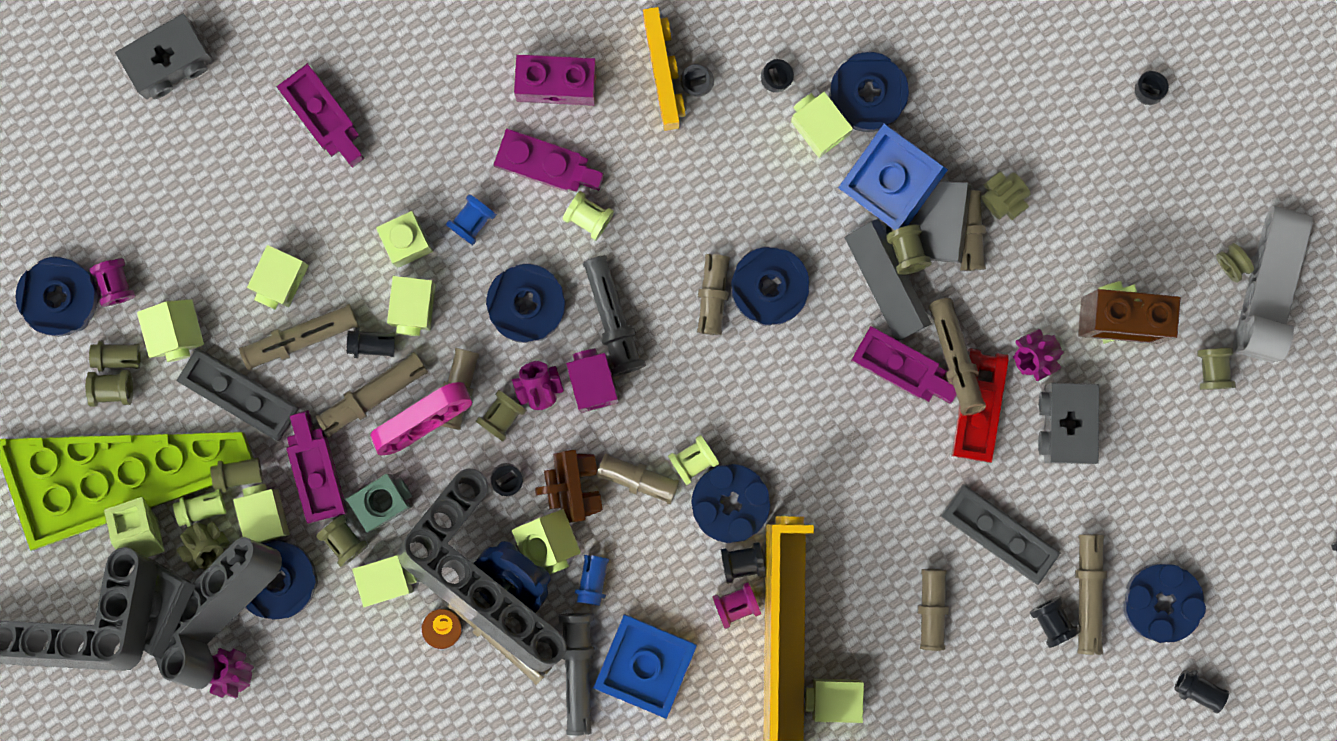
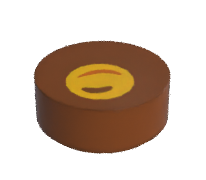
(441, 628)

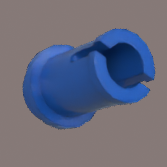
(592, 580)

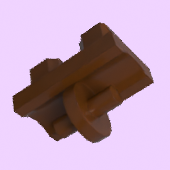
(564, 485)

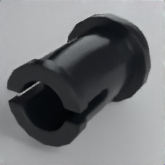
(370, 343)
(1201, 691)

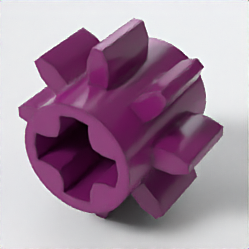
(1038, 354)
(537, 385)
(230, 673)

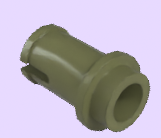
(114, 356)
(236, 474)

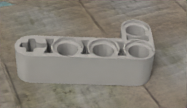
(1272, 286)

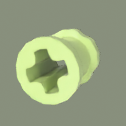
(588, 215)
(693, 460)

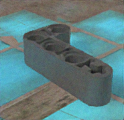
(215, 601)

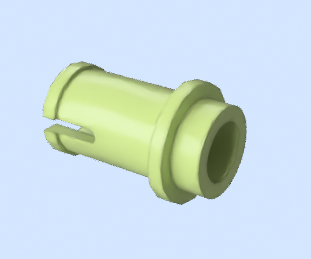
(199, 508)

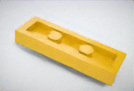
(663, 68)

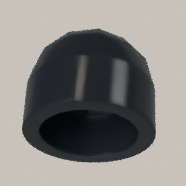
(782, 72)
(693, 73)
(1153, 83)
(511, 485)

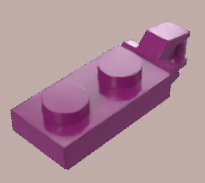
(321, 114)
(545, 163)
(902, 367)
(314, 470)

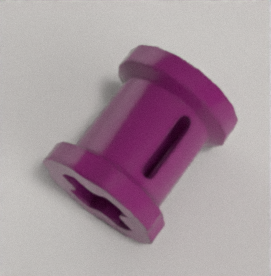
(112, 282)
(736, 605)

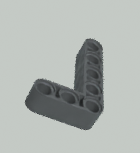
(473, 579)
(102, 637)

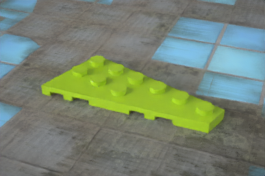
(70, 481)

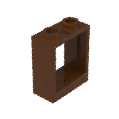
(1120, 318)

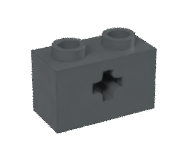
(145, 62)
(1082, 406)

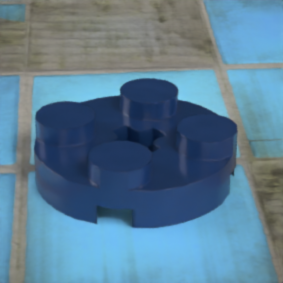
(884, 77)
(43, 278)
(516, 283)
(792, 291)
(739, 524)
(527, 579)
(299, 582)
(1187, 603)

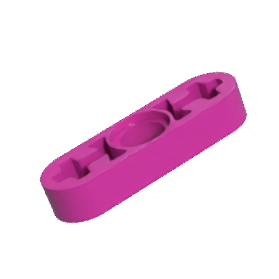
(421, 418)

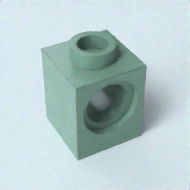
(363, 506)

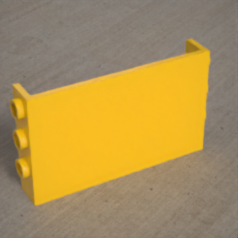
(784, 629)

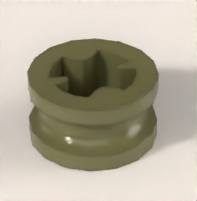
(1235, 262)

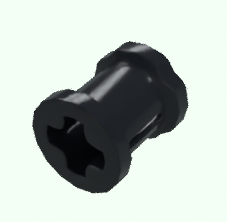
(743, 562)
(1054, 622)

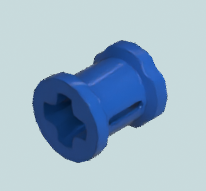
(471, 219)

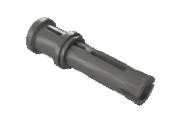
(617, 334)
(578, 652)

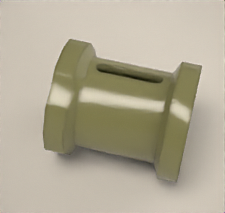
(908, 249)
(1216, 369)
(109, 388)
(501, 415)
(342, 540)

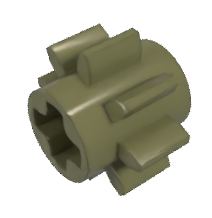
(1006, 195)
(202, 545)

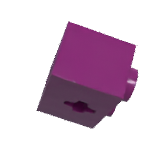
(555, 80)
(591, 380)

